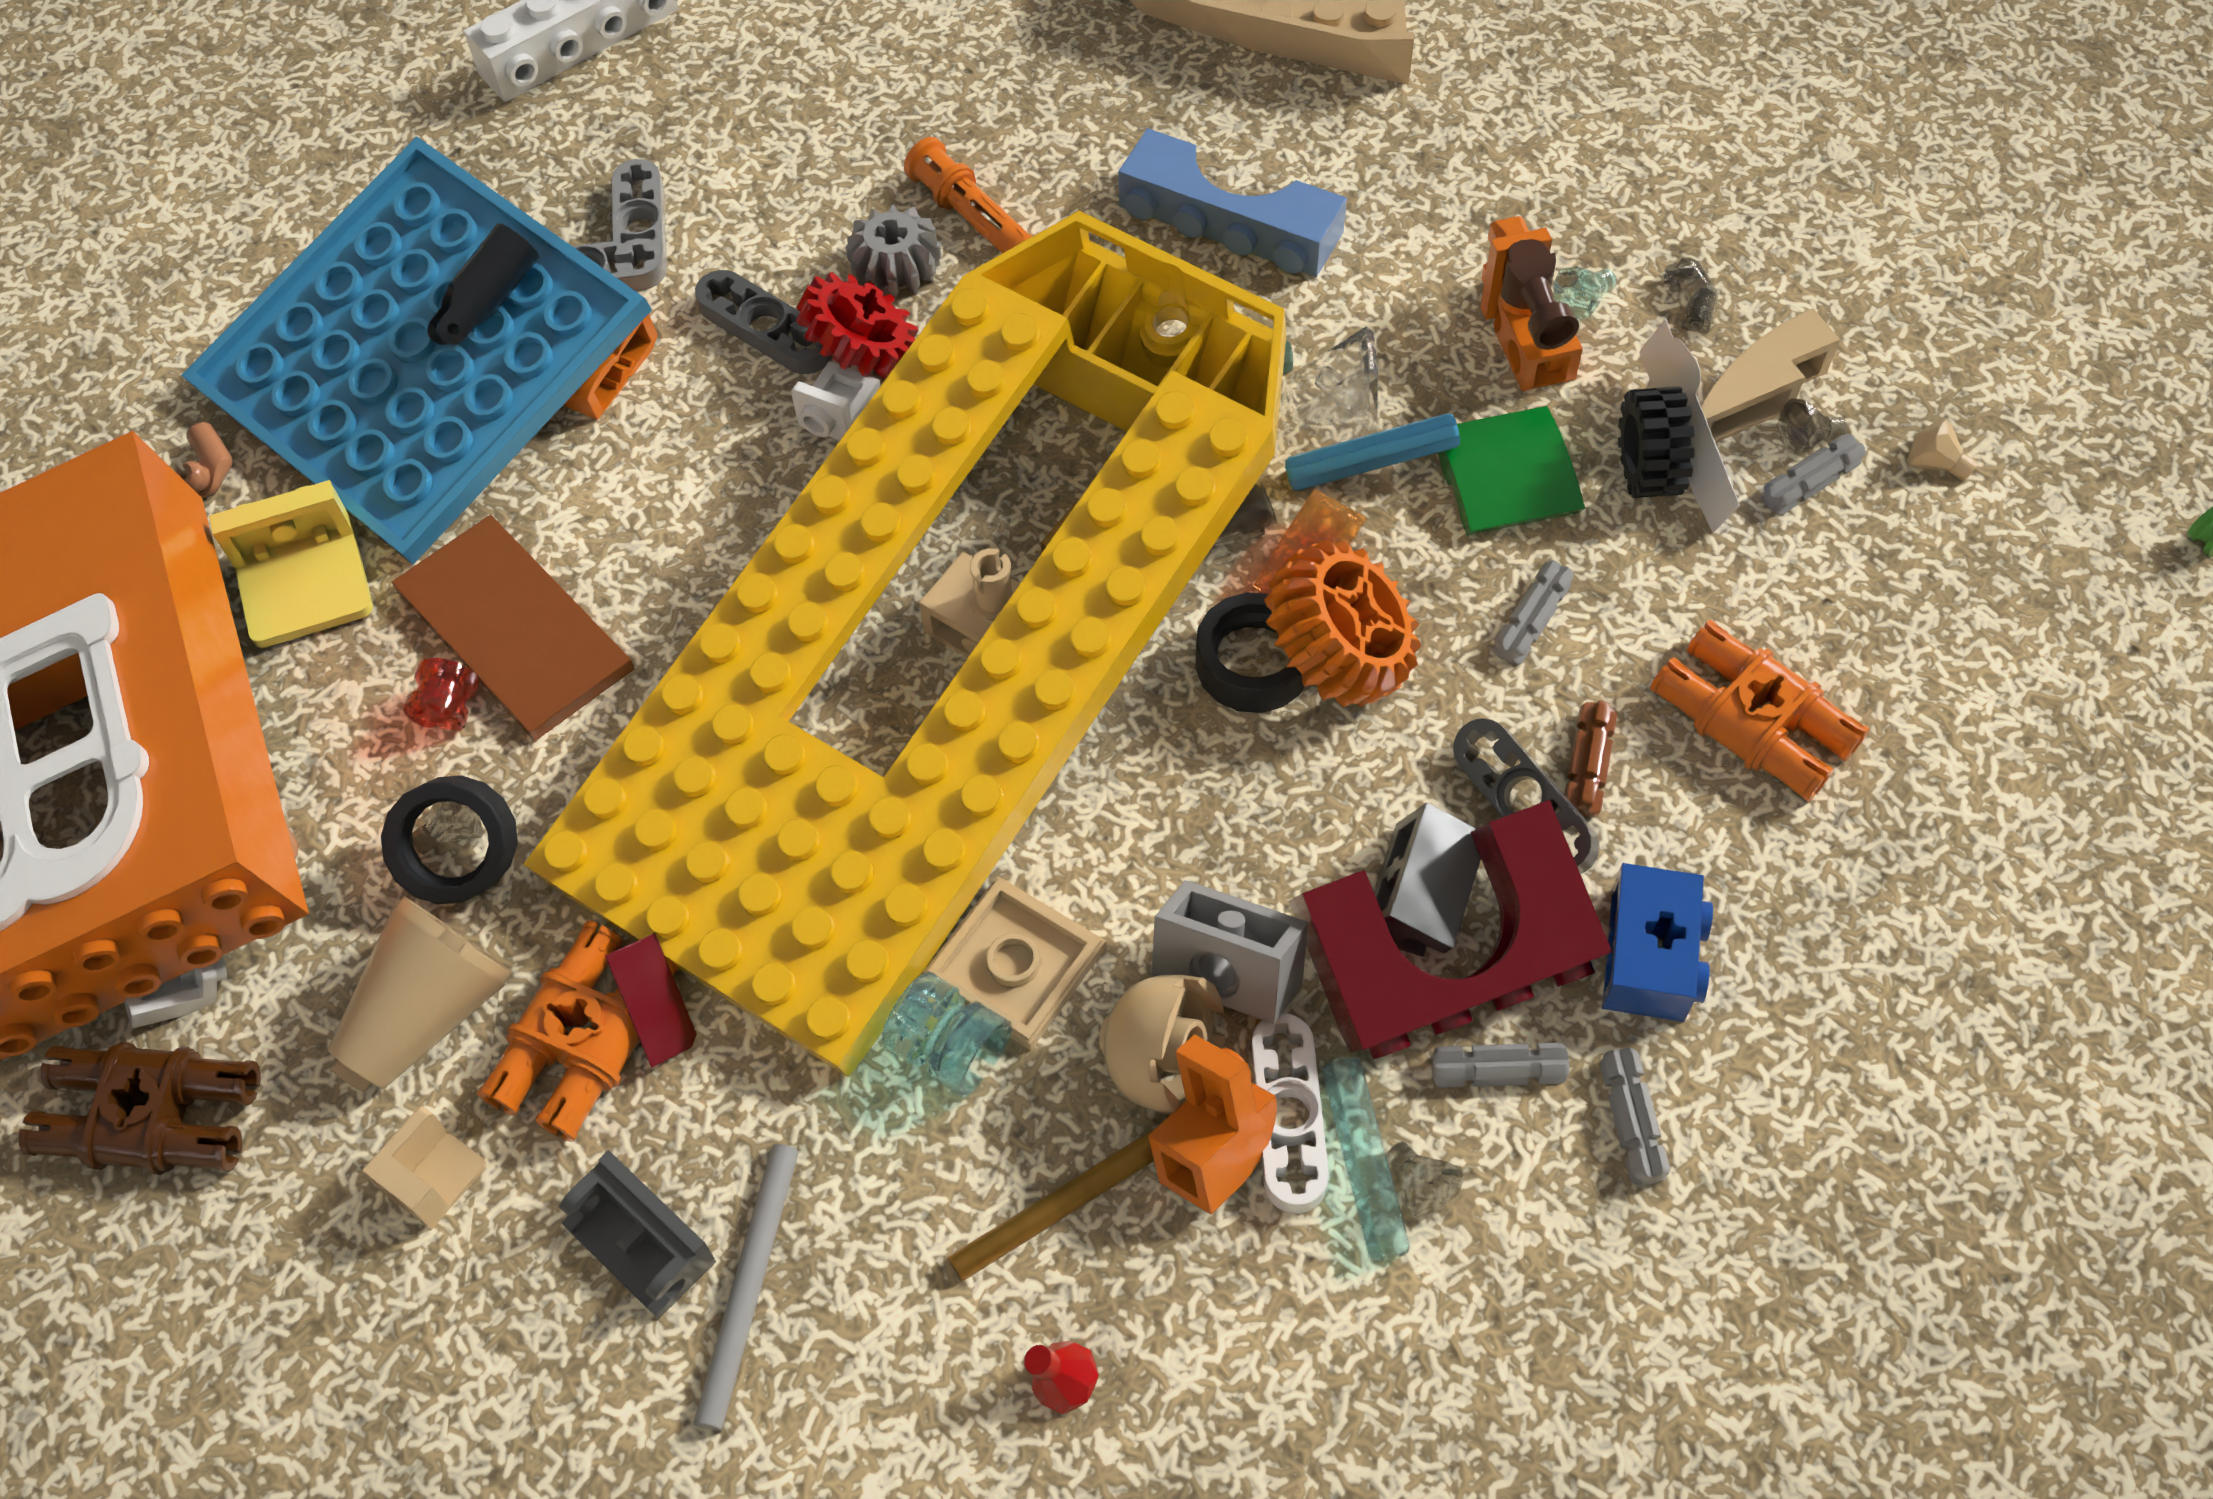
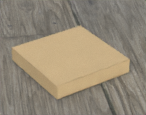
(1017, 959)

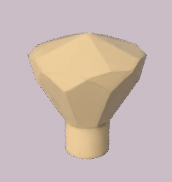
(1940, 450)

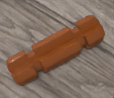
(1591, 757)

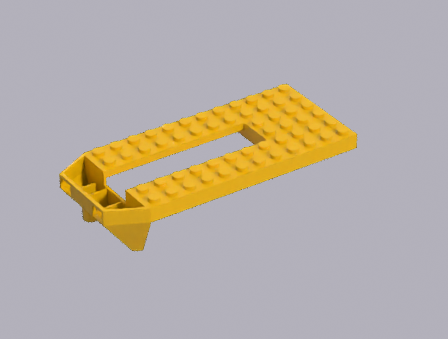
(789, 863)

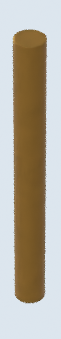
(1052, 1208)

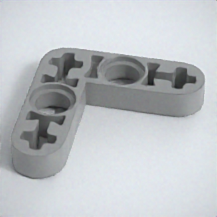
(633, 246)

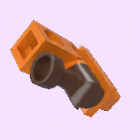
(1528, 321)

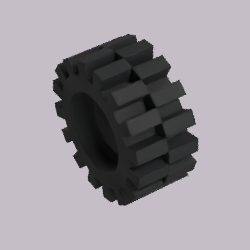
(1656, 441)

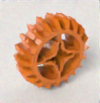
(1342, 623)

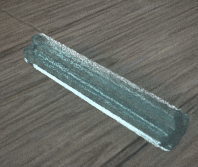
(1365, 1160)

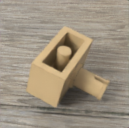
(967, 599)

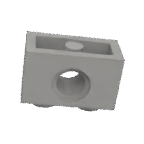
(1235, 944)

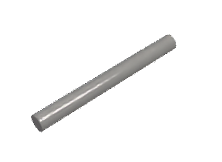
(746, 1288)

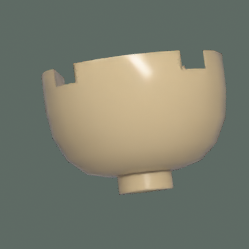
(1149, 1028)

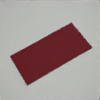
(652, 999)

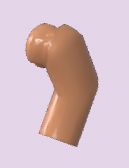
(212, 463)

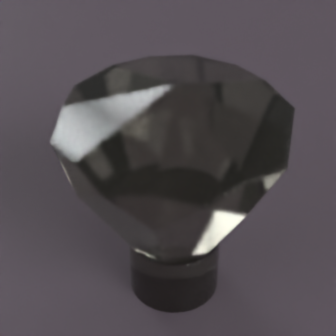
(1804, 426)
(447, 824)
(1425, 1182)

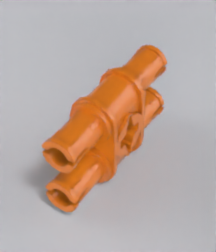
(1761, 734)
(589, 1055)

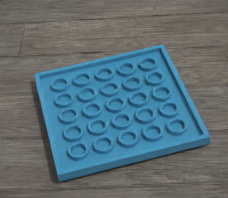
(355, 391)

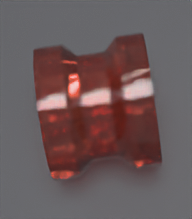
(441, 694)

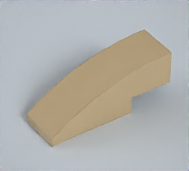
(1769, 374)

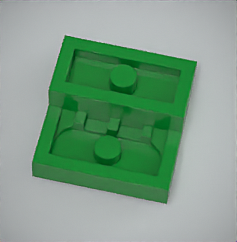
(1511, 471)

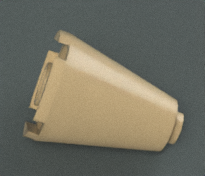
(410, 996)

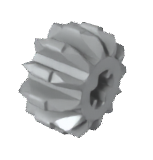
(894, 250)

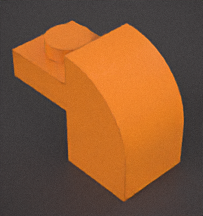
(1218, 1131)

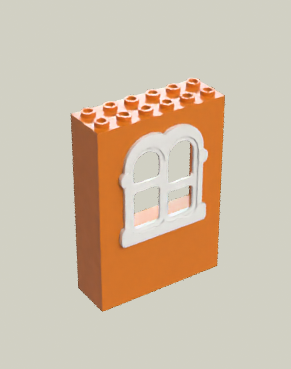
(125, 603)

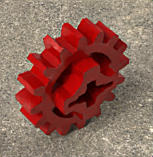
(855, 324)

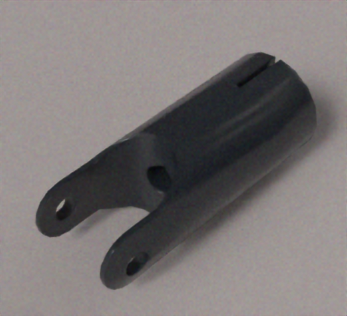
(482, 285)

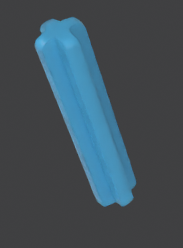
(1372, 452)

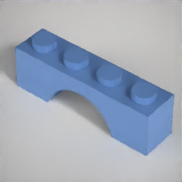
(1288, 227)

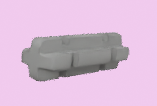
(1813, 473)
(1533, 612)
(1500, 1065)
(1634, 1117)

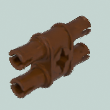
(140, 1108)

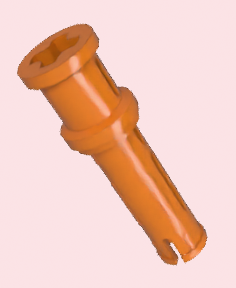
(943, 174)

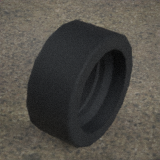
(1229, 687)
(419, 879)

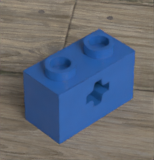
(1638, 974)

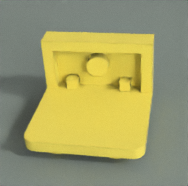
(294, 563)

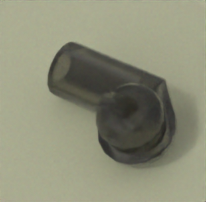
(1701, 293)

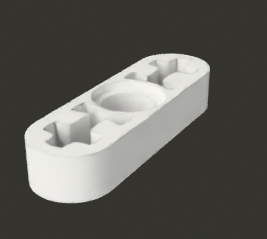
(1312, 1159)

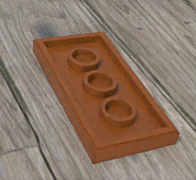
(513, 627)

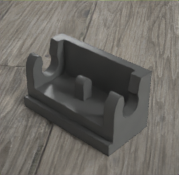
(1427, 880)
(635, 1235)

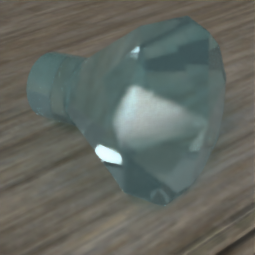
(1582, 288)

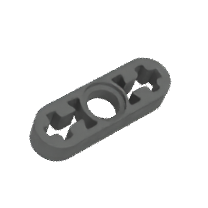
(752, 304)
(1509, 751)

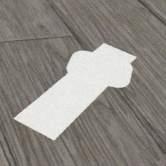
(1673, 365)

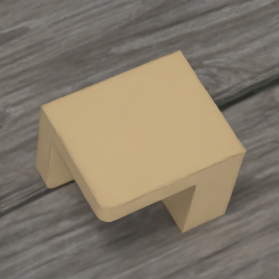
(424, 1168)

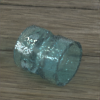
(939, 1029)

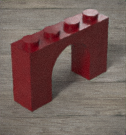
(1543, 933)

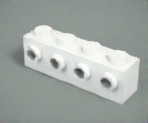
(549, 36)

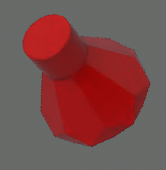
(1062, 1375)

